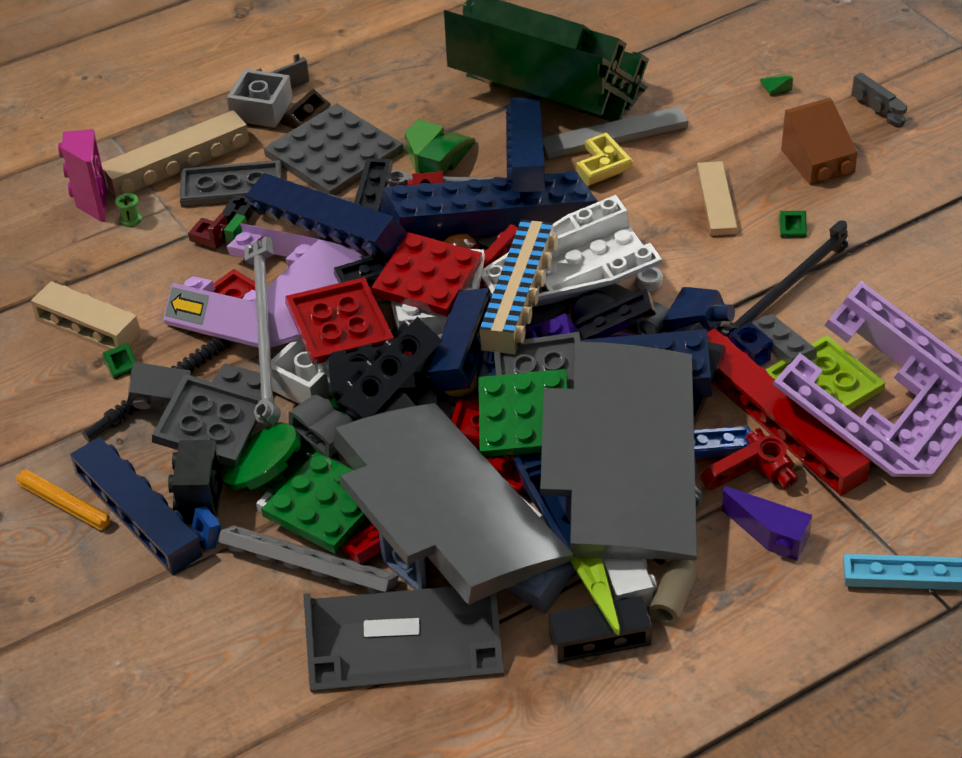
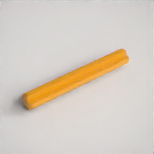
(63, 499)

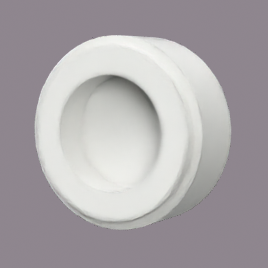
(649, 279)

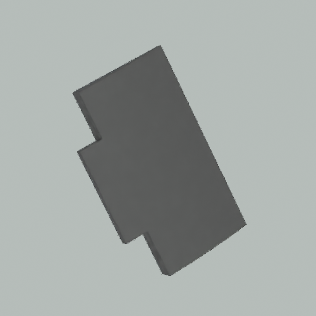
(624, 452)
(444, 501)

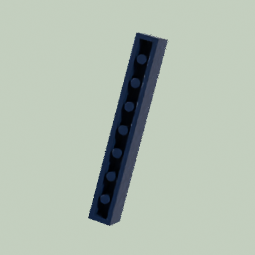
(525, 145)
(326, 215)

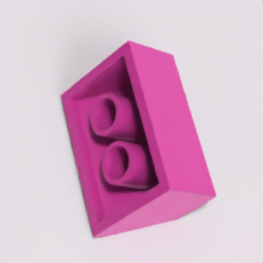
(84, 171)

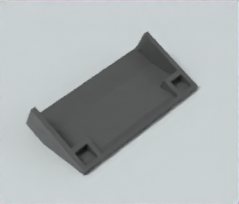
(451, 640)

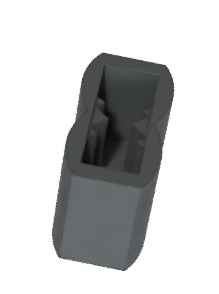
(316, 423)

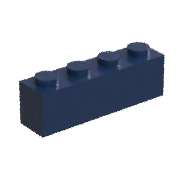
(460, 350)

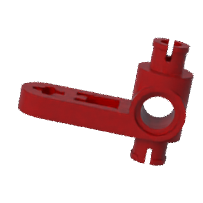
(753, 457)

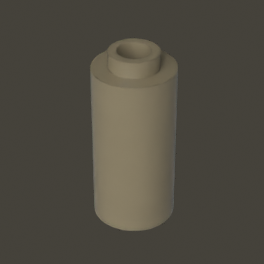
(673, 592)

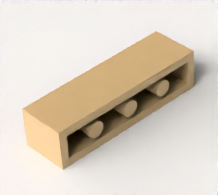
(85, 317)

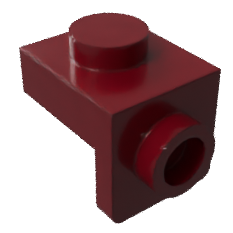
(209, 232)

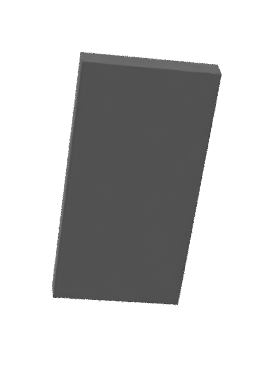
(222, 182)

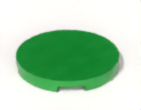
(262, 457)

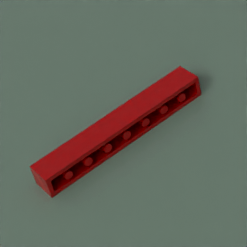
(805, 436)

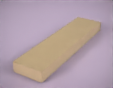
(716, 198)

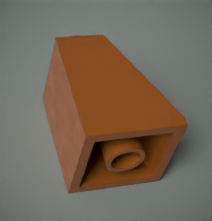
(818, 142)

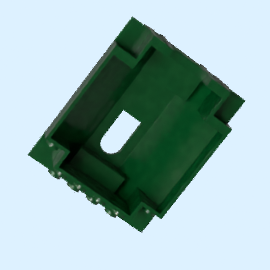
(544, 57)

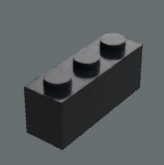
(587, 633)

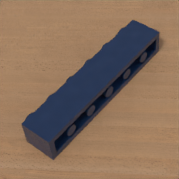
(137, 505)

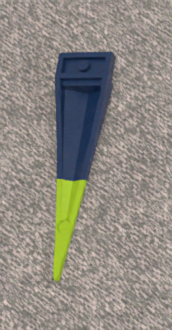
(557, 515)

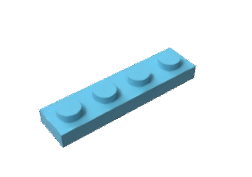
(902, 571)

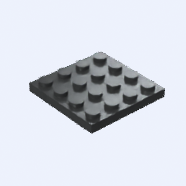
(332, 149)

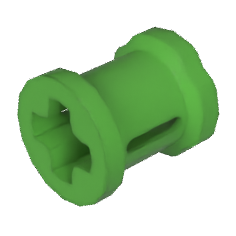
(126, 210)

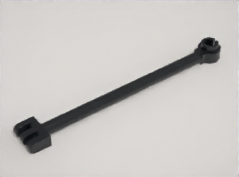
(837, 242)

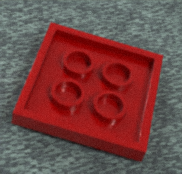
(427, 274)
(337, 319)

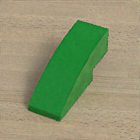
(444, 152)

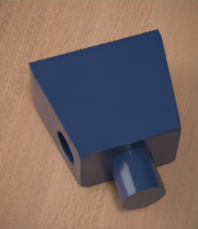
(697, 306)

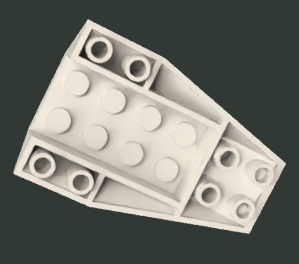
(591, 253)

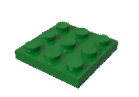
(514, 411)
(316, 504)

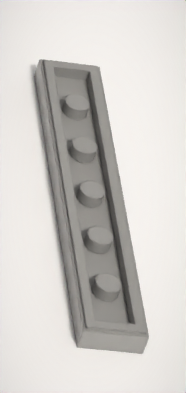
(620, 131)

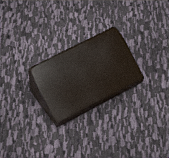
(305, 109)

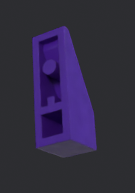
(769, 523)

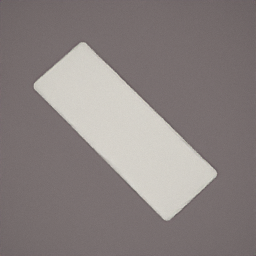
(391, 627)

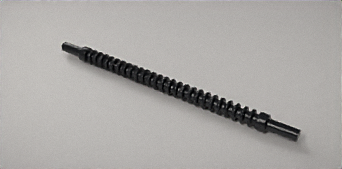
(113, 417)

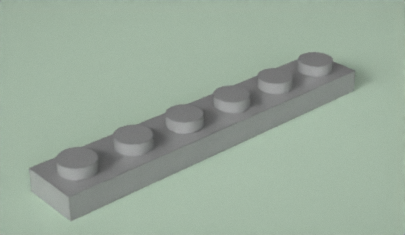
(299, 556)

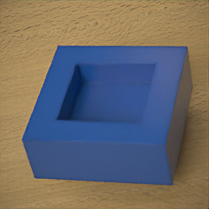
(207, 526)

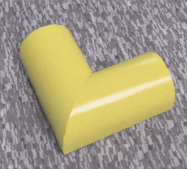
(606, 162)

